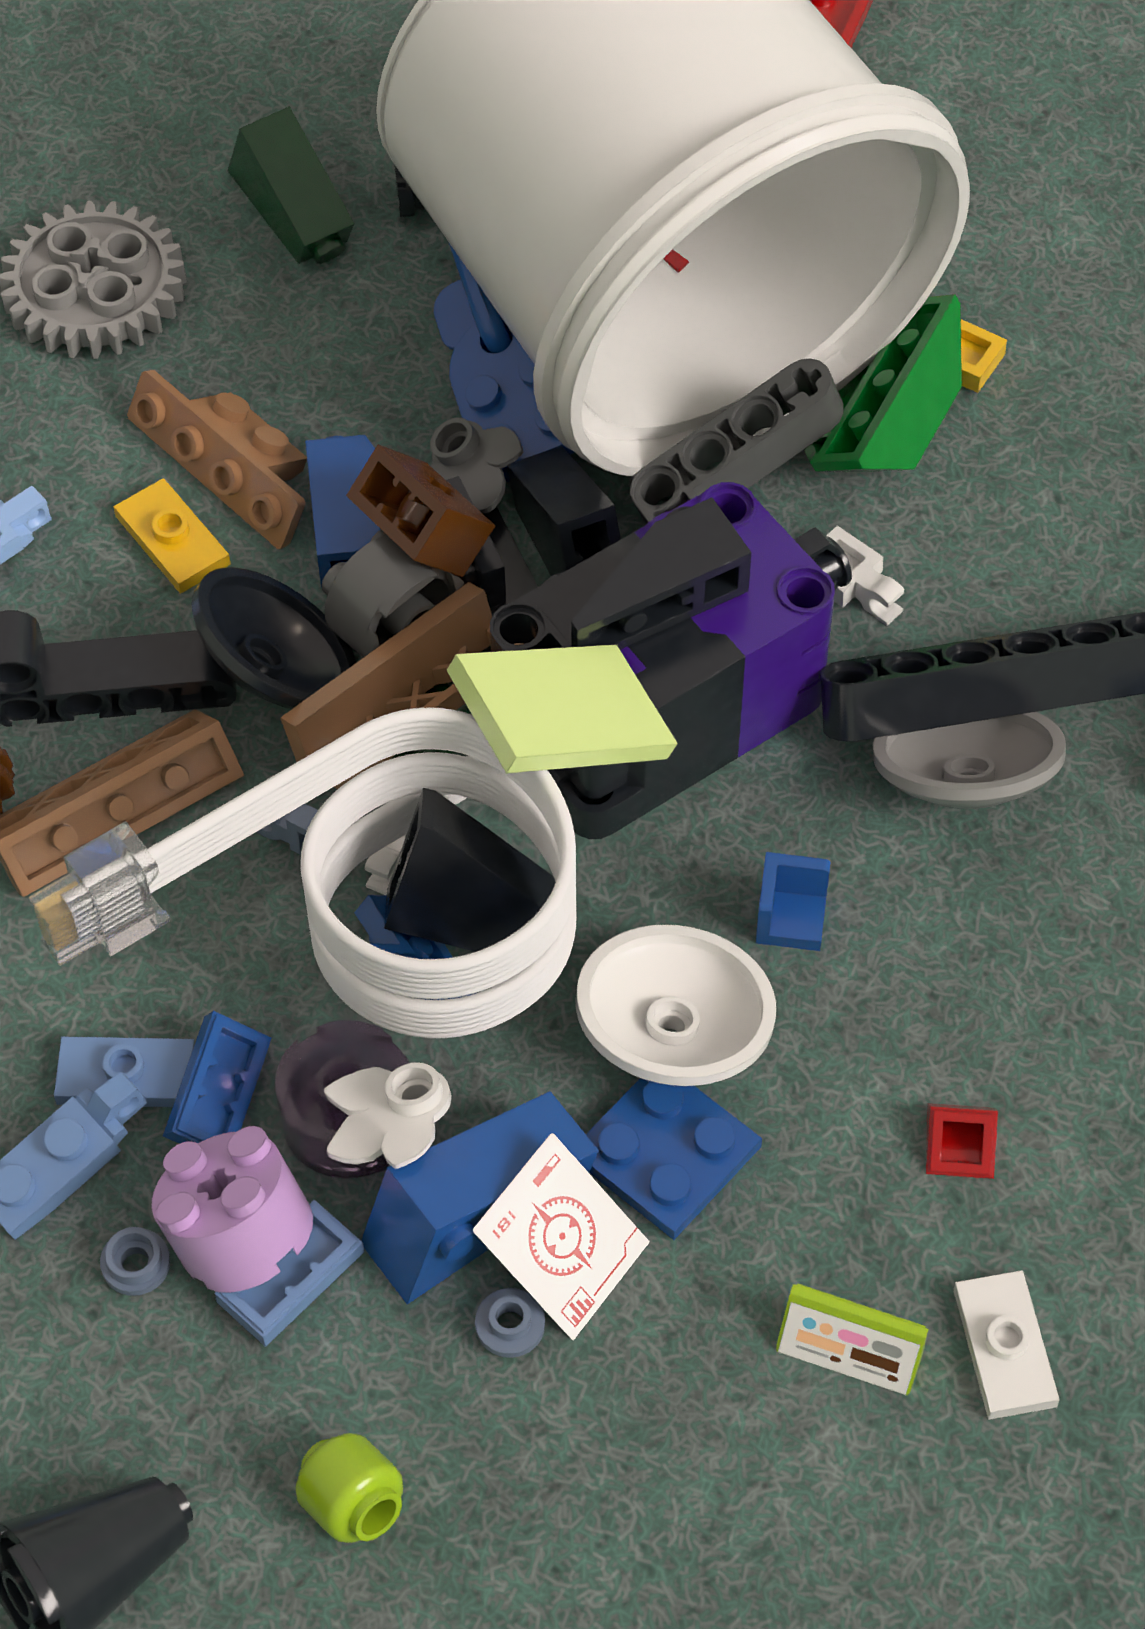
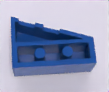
(429, 1207)

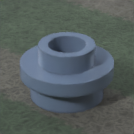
(135, 1241)
(509, 1341)

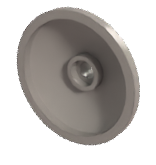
(973, 761)

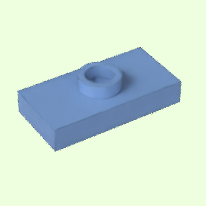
(149, 1063)
(303, 1277)

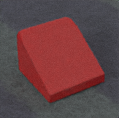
(961, 1135)

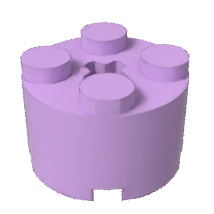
(231, 1209)

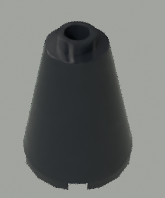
(88, 1554)

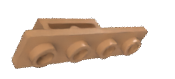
(226, 451)

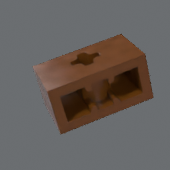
(420, 511)

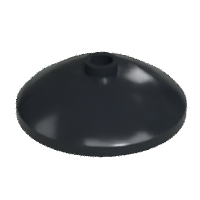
(267, 636)

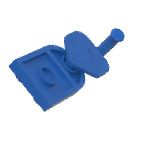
(489, 366)

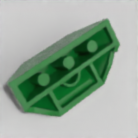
(898, 397)

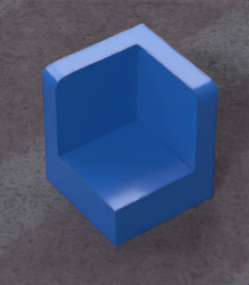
(792, 901)

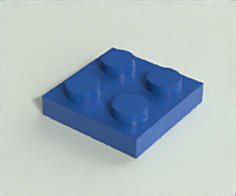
(669, 1151)

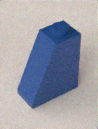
(338, 522)

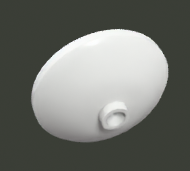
(682, 983)

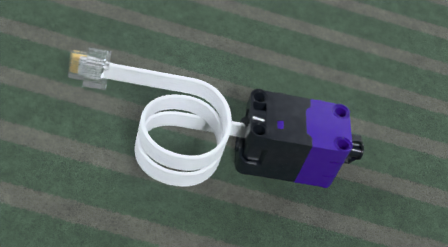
(714, 679)

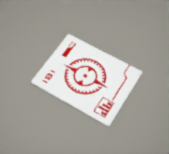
(561, 1236)

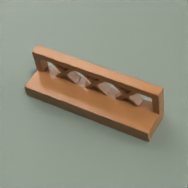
(395, 675)
(132, 785)

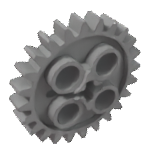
(92, 279)

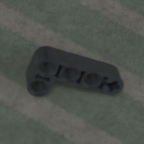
(104, 674)

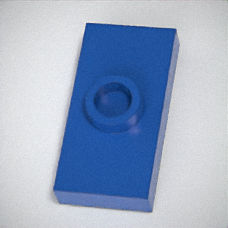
(217, 1080)

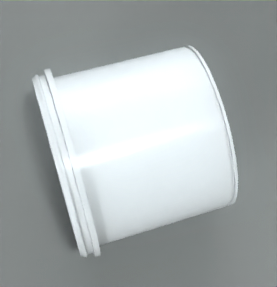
(606, 132)

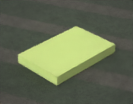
(561, 707)

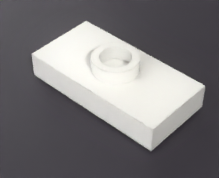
(1006, 1345)

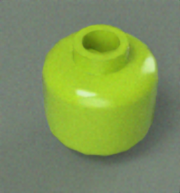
(349, 1488)

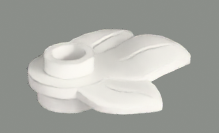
(387, 1113)

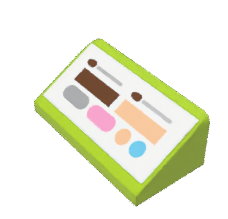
(851, 1339)

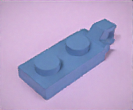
(64, 1152)

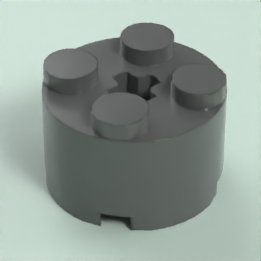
(381, 593)

